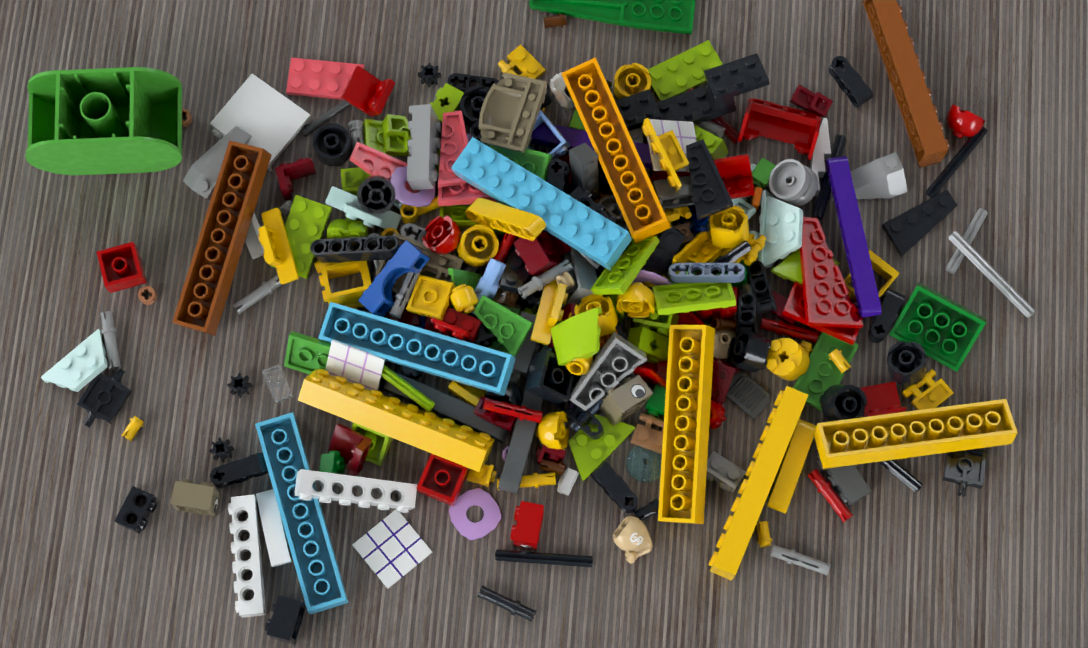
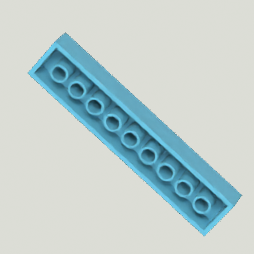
(525, 191)
(419, 348)
(301, 519)

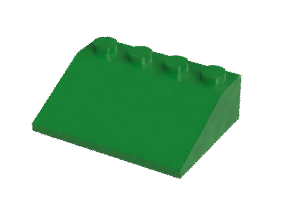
(939, 326)

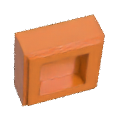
(756, 199)

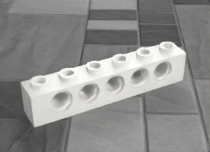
(405, 491)
(249, 505)

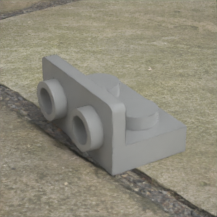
(724, 472)

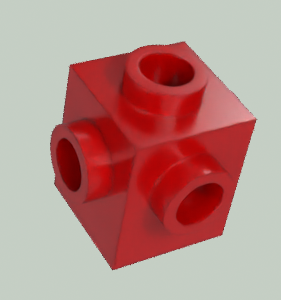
(716, 415)

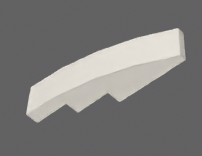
(821, 152)
(273, 528)

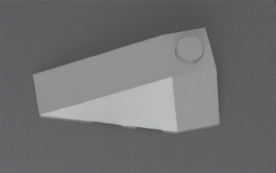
(205, 171)
(879, 179)

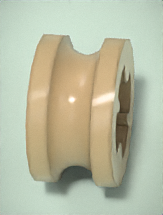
(565, 279)

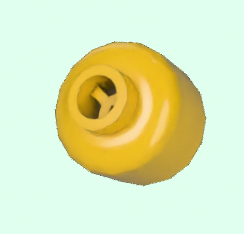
(464, 299)
(579, 365)

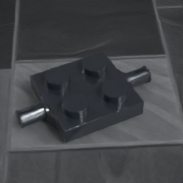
(104, 398)
(965, 469)

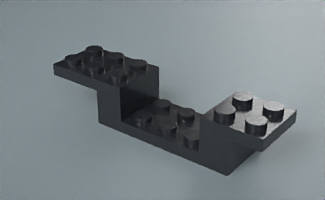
(699, 104)

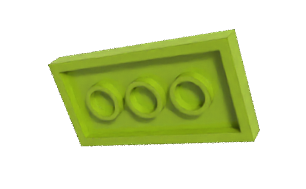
(683, 71)
(304, 226)
(625, 269)
(692, 297)

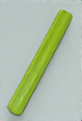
(407, 389)

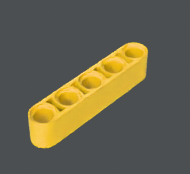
(505, 218)
(791, 466)

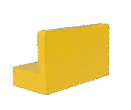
(468, 394)

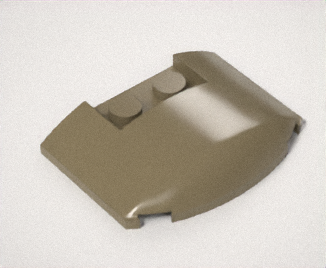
(511, 112)
(436, 267)

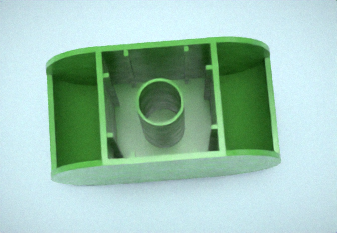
(104, 121)

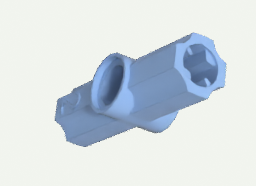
(489, 282)

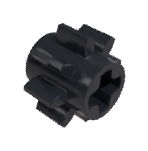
(429, 80)
(239, 379)
(222, 455)

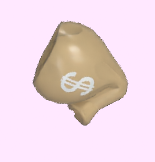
(633, 538)

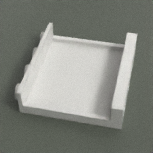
(262, 114)

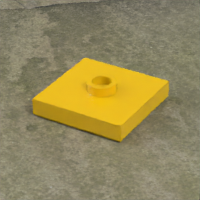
(430, 297)

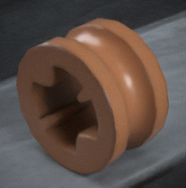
(189, 118)
(145, 289)

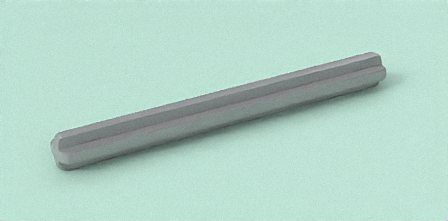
(976, 258)

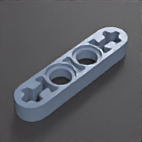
(706, 276)

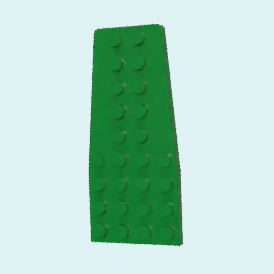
(653, 15)

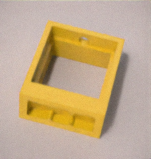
(342, 269)
(882, 269)

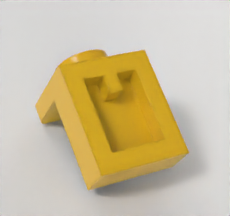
(483, 477)

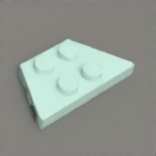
(782, 230)
(79, 365)

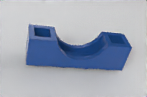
(379, 294)

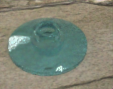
(643, 472)

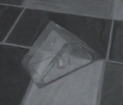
(277, 383)

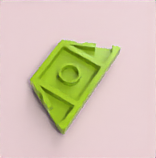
(592, 453)

